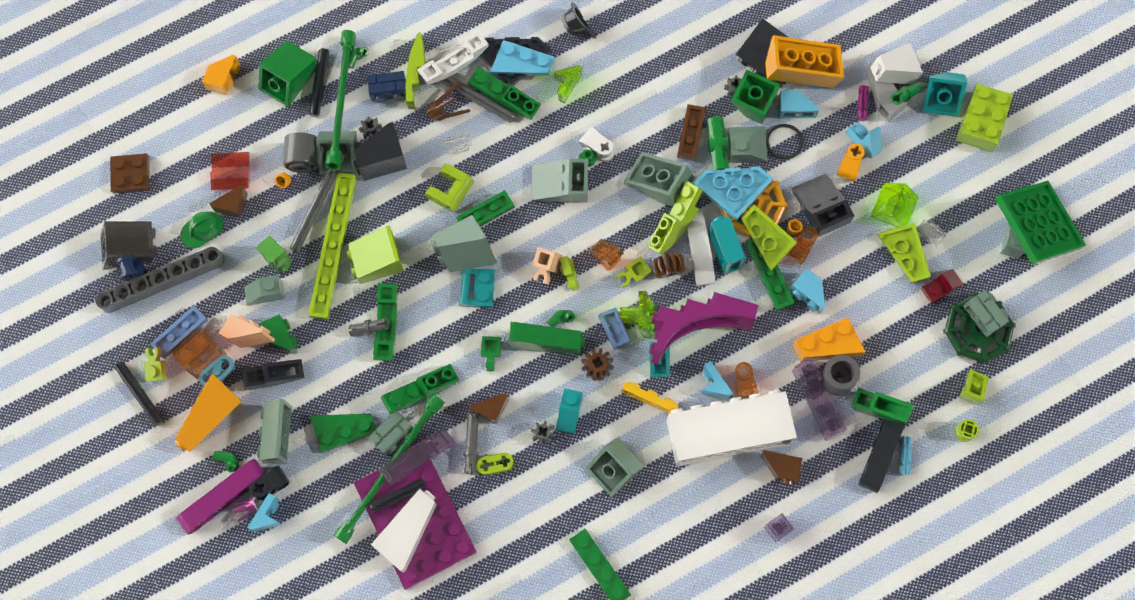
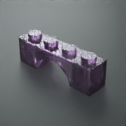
(825, 414)

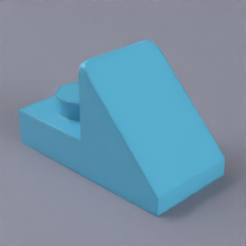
(869, 140)
(718, 387)
(261, 519)

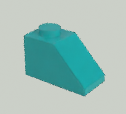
(569, 411)

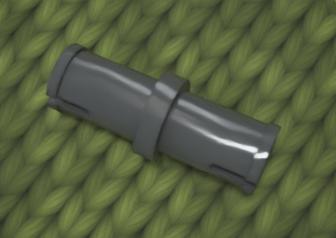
(368, 327)

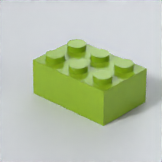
(984, 117)

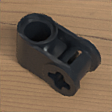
(271, 482)

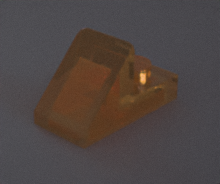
(606, 254)

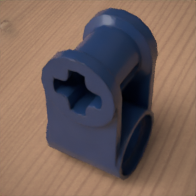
(130, 268)

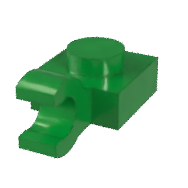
(490, 349)

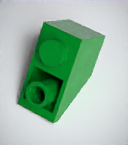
(279, 331)

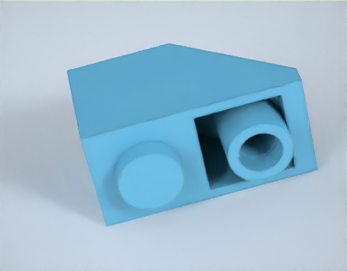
(810, 290)

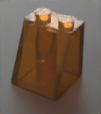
(198, 352)

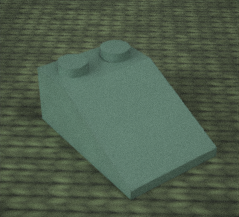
(658, 177)

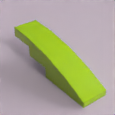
(416, 60)

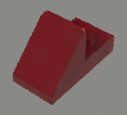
(942, 286)

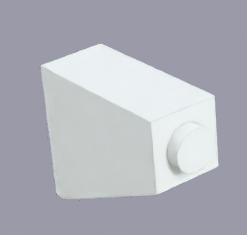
(897, 66)

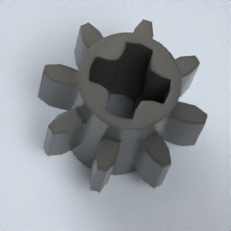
(731, 85)
(370, 123)
(541, 438)

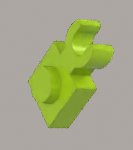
(567, 268)
(636, 271)
(154, 369)

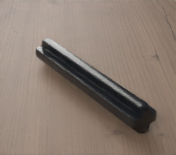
(319, 81)
(139, 393)

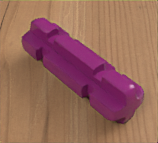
(863, 101)

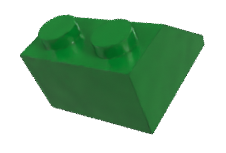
(755, 96)

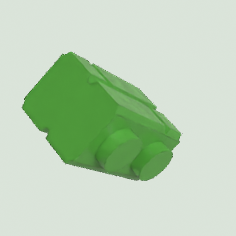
(274, 254)

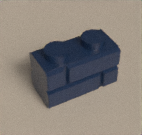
(387, 86)

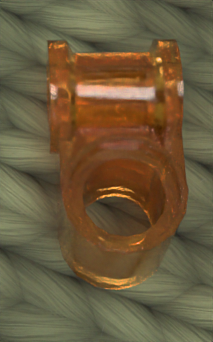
(803, 247)
(744, 383)

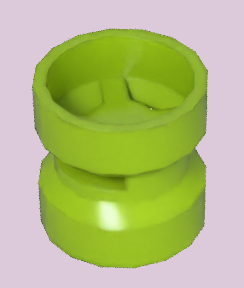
(963, 433)

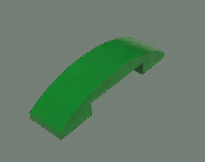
(387, 308)

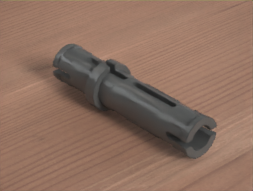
(471, 444)

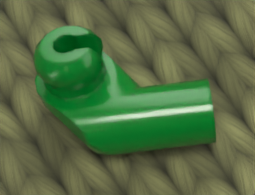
(357, 54)
(561, 316)
(228, 458)

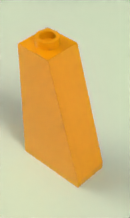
(207, 412)

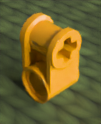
(850, 164)

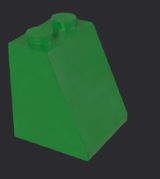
(286, 72)

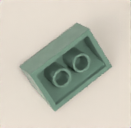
(275, 432)

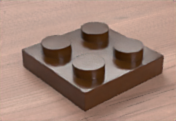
(129, 173)

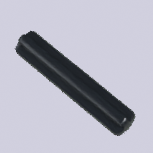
(397, 495)

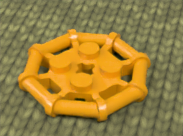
(765, 204)

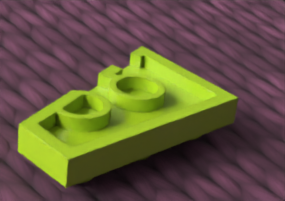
(907, 251)

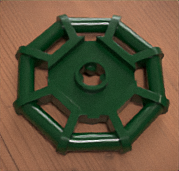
(975, 338)

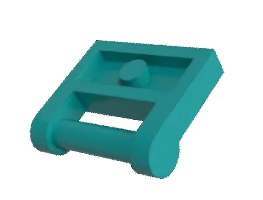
(483, 288)

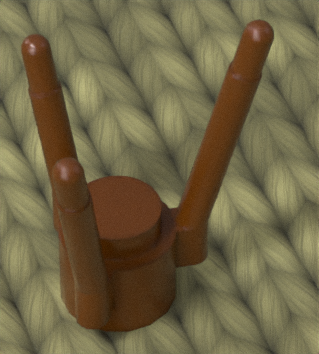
(437, 109)

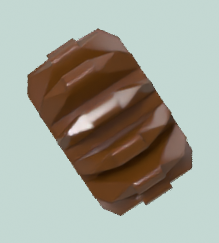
(668, 265)
(589, 365)

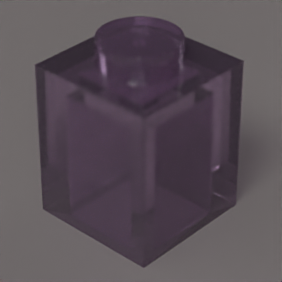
(778, 528)

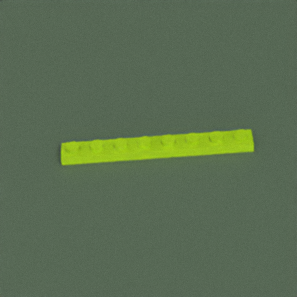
(332, 246)

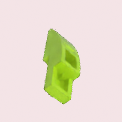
(675, 224)

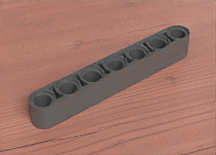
(151, 278)

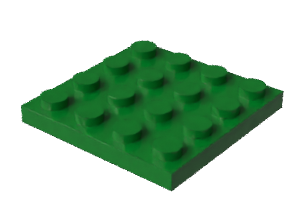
(1040, 222)

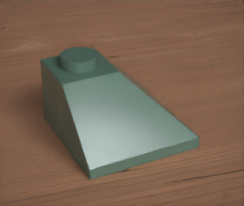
(747, 144)

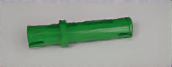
(906, 93)

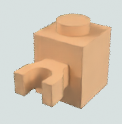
(547, 262)

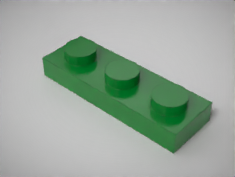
(489, 209)

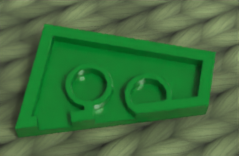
(341, 429)

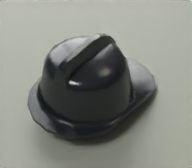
(575, 23)

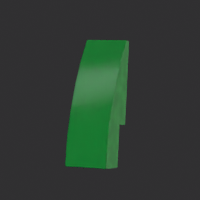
(882, 406)

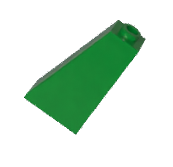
(545, 338)

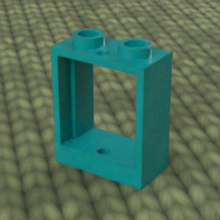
(726, 244)

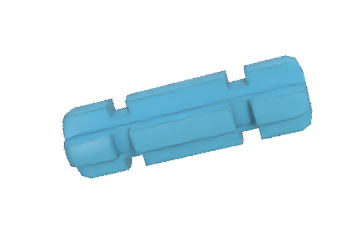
(905, 455)

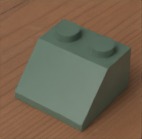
(347, 145)
(614, 466)

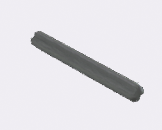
(480, 99)
(313, 210)

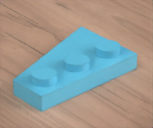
(521, 60)

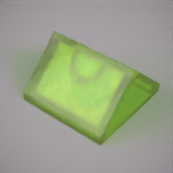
(895, 204)

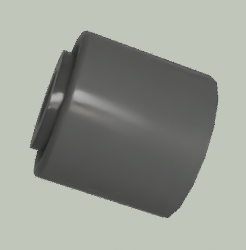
(300, 152)
(846, 368)

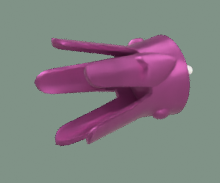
(252, 505)

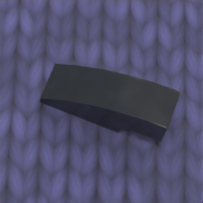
(272, 374)

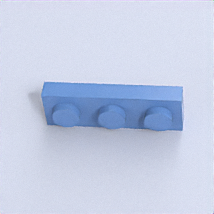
(179, 331)

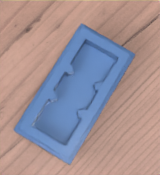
(614, 328)

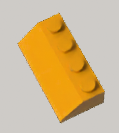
(804, 62)

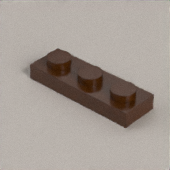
(691, 132)

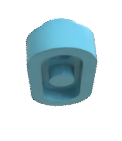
(216, 368)

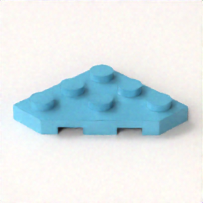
(734, 188)

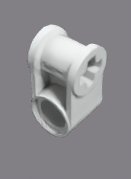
(596, 142)

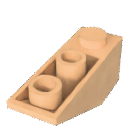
(244, 332)

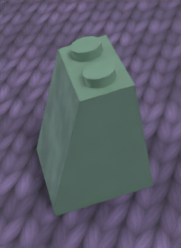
(463, 246)

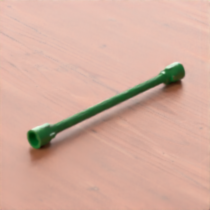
(333, 158)
(346, 530)

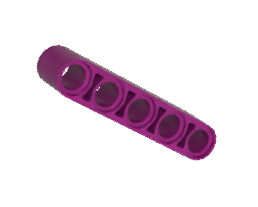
(220, 497)

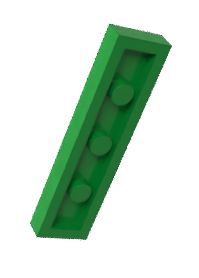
(772, 280)
(599, 566)

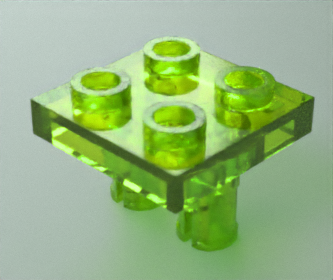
(640, 314)

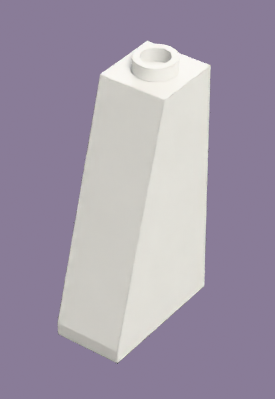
(405, 531)

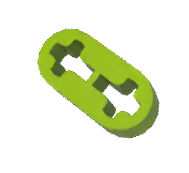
(496, 468)

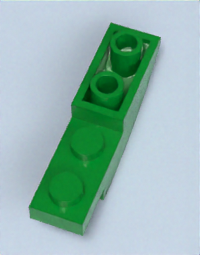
(505, 95)
(420, 390)

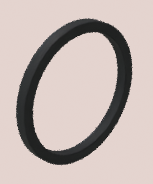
(779, 156)

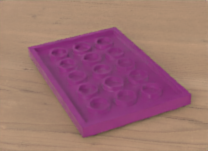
(445, 537)

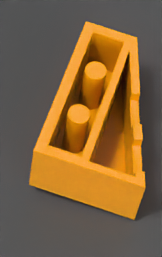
(829, 342)

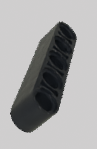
(881, 455)

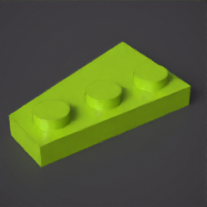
(768, 236)

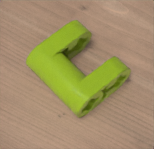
(456, 193)

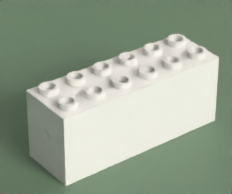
(731, 428)

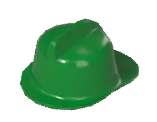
(201, 229)

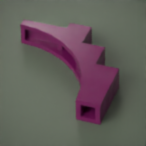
(694, 316)

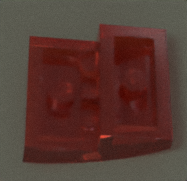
(230, 170)

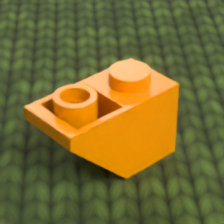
(220, 75)

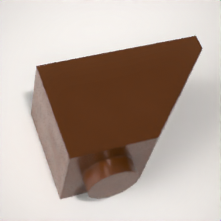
(783, 466)

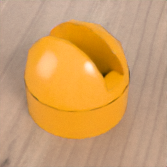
(280, 178)
(794, 227)

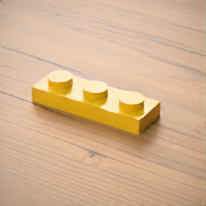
(649, 397)

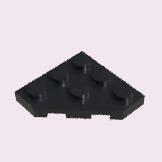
(490, 53)

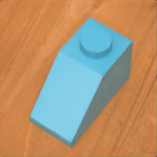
(795, 105)

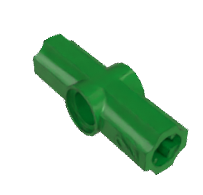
(717, 143)

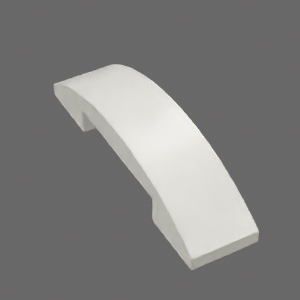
(455, 61)
(700, 251)

